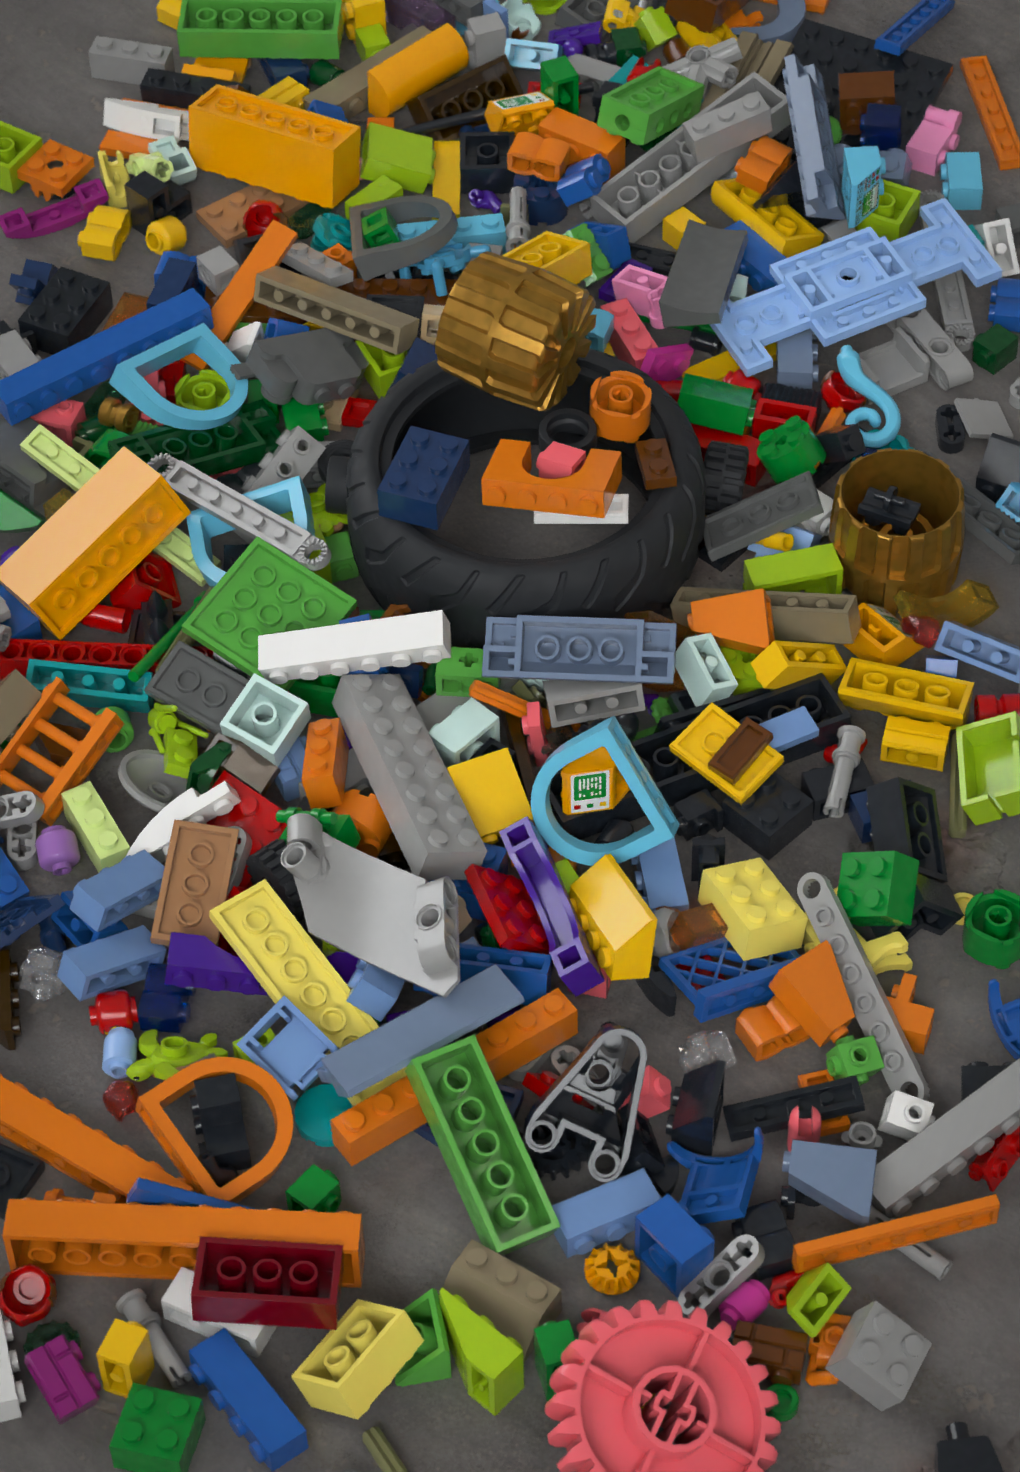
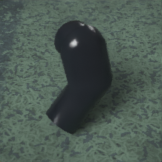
(220, 1175)

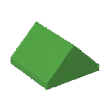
(432, 1358)

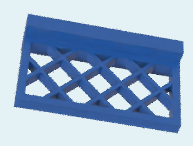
(721, 995)

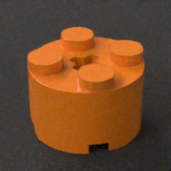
(620, 406)
(368, 820)

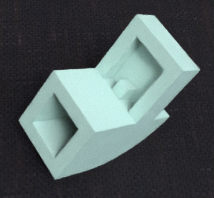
(183, 164)

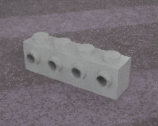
(292, 458)

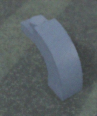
(786, 25)

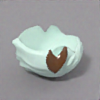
(521, 20)

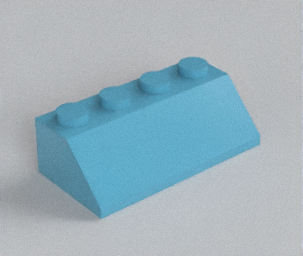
(474, 229)

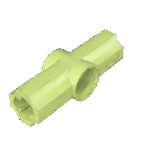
(151, 163)

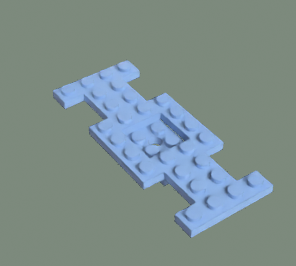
(813, 286)

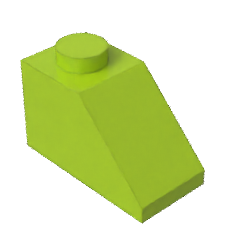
(816, 1297)

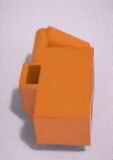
(821, 1352)

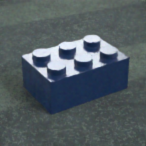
(423, 477)

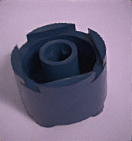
(542, 199)

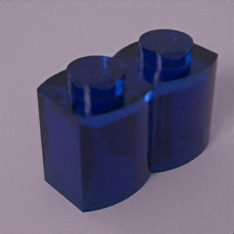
(162, 1004)

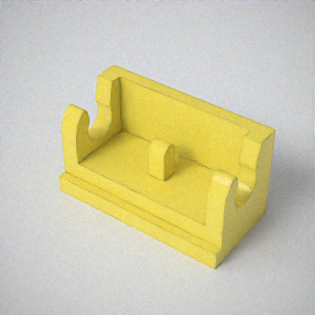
(114, 177)

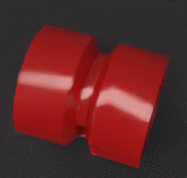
(988, 706)

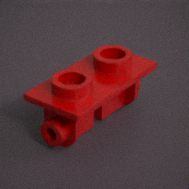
(996, 1165)

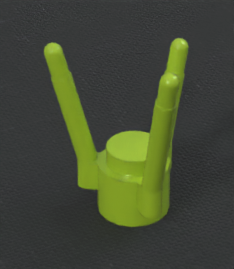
(162, 717)

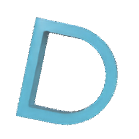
(204, 343)
(278, 497)
(613, 738)

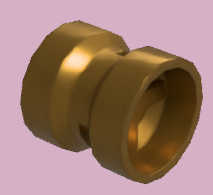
(120, 415)

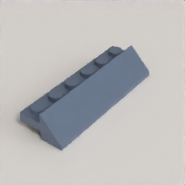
(813, 140)
(579, 649)
(419, 1032)

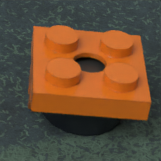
(55, 170)

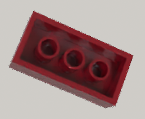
(267, 1283)

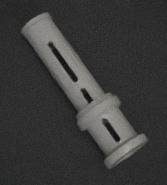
(518, 228)
(845, 758)
(137, 1310)

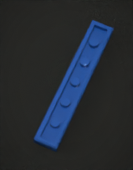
(913, 25)

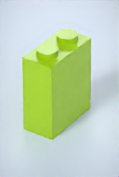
(398, 156)

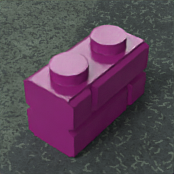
(62, 1378)

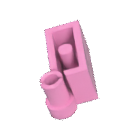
(933, 139)
(642, 290)

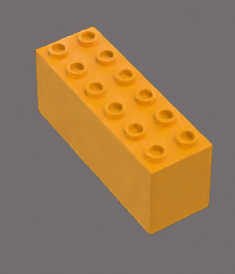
(274, 146)
(93, 542)

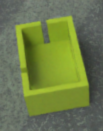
(806, 569)
(990, 767)

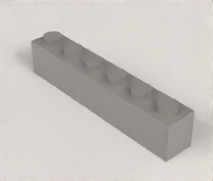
(948, 1143)

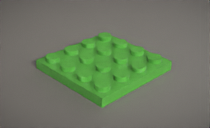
(264, 596)

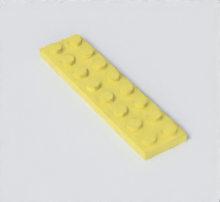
(293, 966)

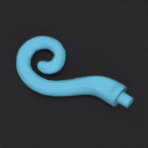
(853, 375)

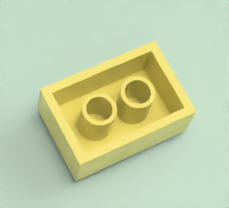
(754, 907)
(357, 1359)

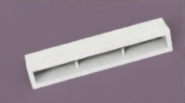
(354, 647)

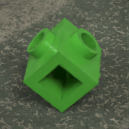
(854, 1058)

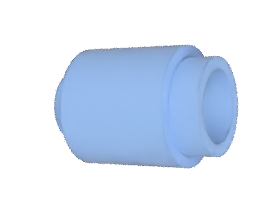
(119, 1052)

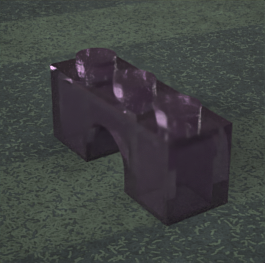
(419, 12)

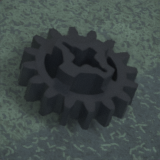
(562, 1156)

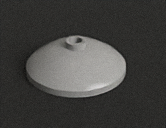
(145, 779)

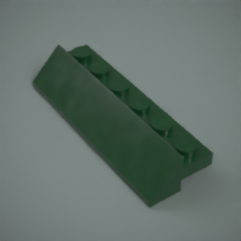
(212, 450)

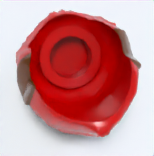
(261, 215)
(839, 394)
(27, 1294)

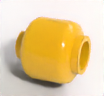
(166, 235)

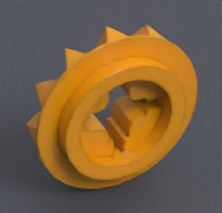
(600, 1276)

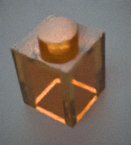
(698, 926)

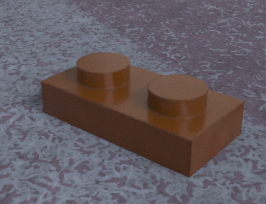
(655, 463)

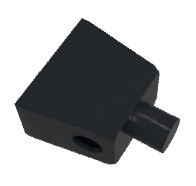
(964, 1452)

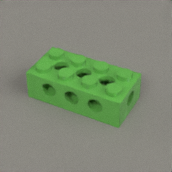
(650, 105)

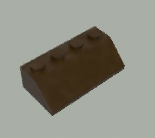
(464, 94)

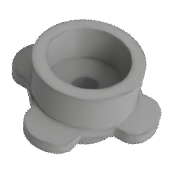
(865, 1131)

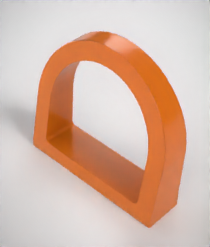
(151, 1107)

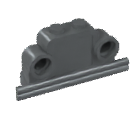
(305, 365)
(21, 474)

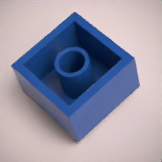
(672, 1243)

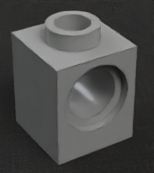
(216, 269)

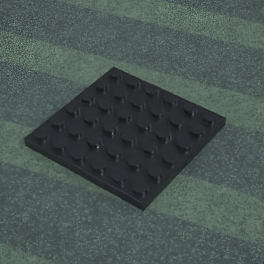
(834, 51)

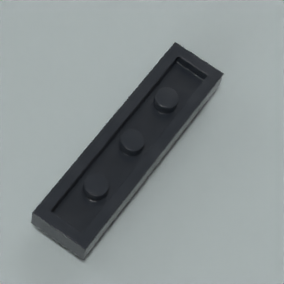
(773, 1111)

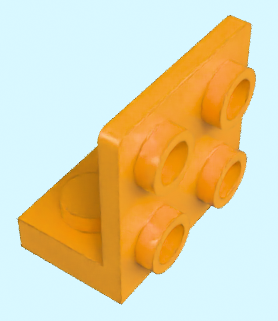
(218, 68)

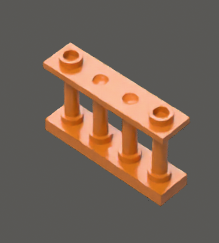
(84, 752)

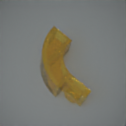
(966, 604)

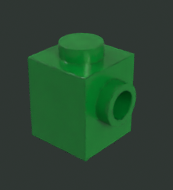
(314, 1191)

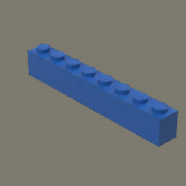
(97, 356)

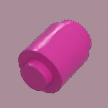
(745, 1303)

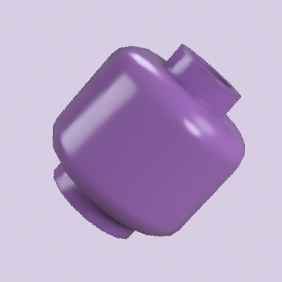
(57, 850)

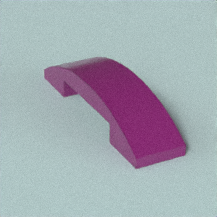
(55, 216)

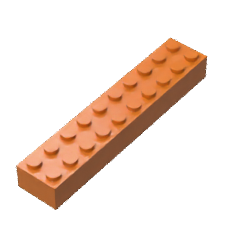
(159, 1239)

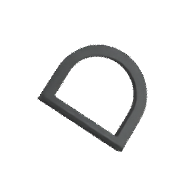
(391, 257)

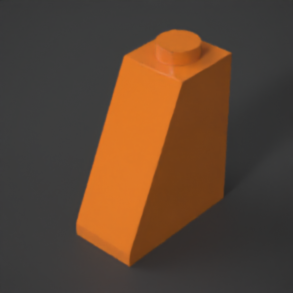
(735, 620)
(815, 994)

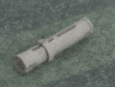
(919, 1252)

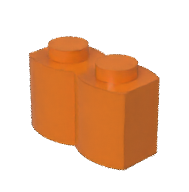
(538, 156)
(762, 164)
(769, 1029)

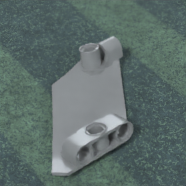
(375, 908)

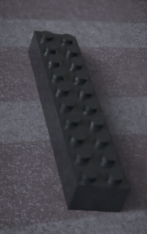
(679, 780)

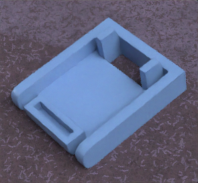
(293, 1052)

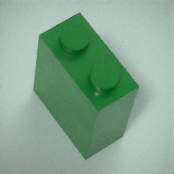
(716, 404)

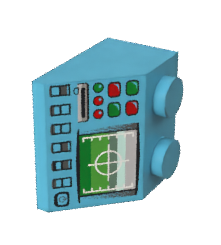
(861, 182)

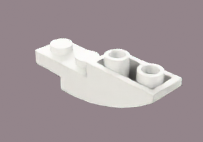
(146, 119)
(186, 807)

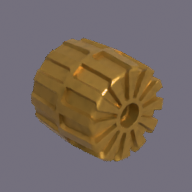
(515, 331)
(883, 562)

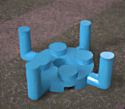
(450, 256)

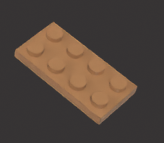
(226, 215)
(194, 880)

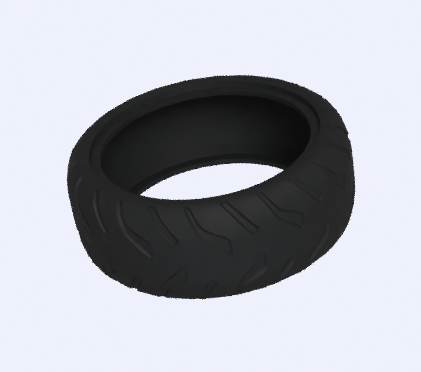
(621, 575)

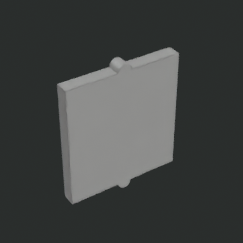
(982, 418)

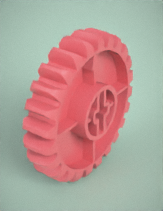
(680, 1361)

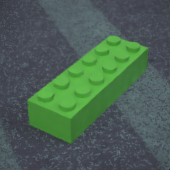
(261, 29)
(482, 1146)

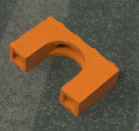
(582, 494)

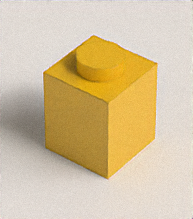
(675, 225)

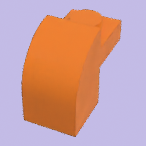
(913, 1018)

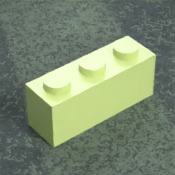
(94, 826)

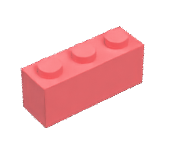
(630, 337)

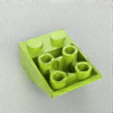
(485, 1358)

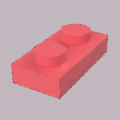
(534, 725)

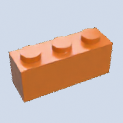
(325, 763)

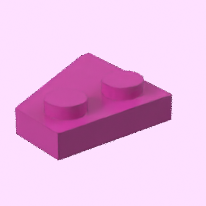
(667, 362)

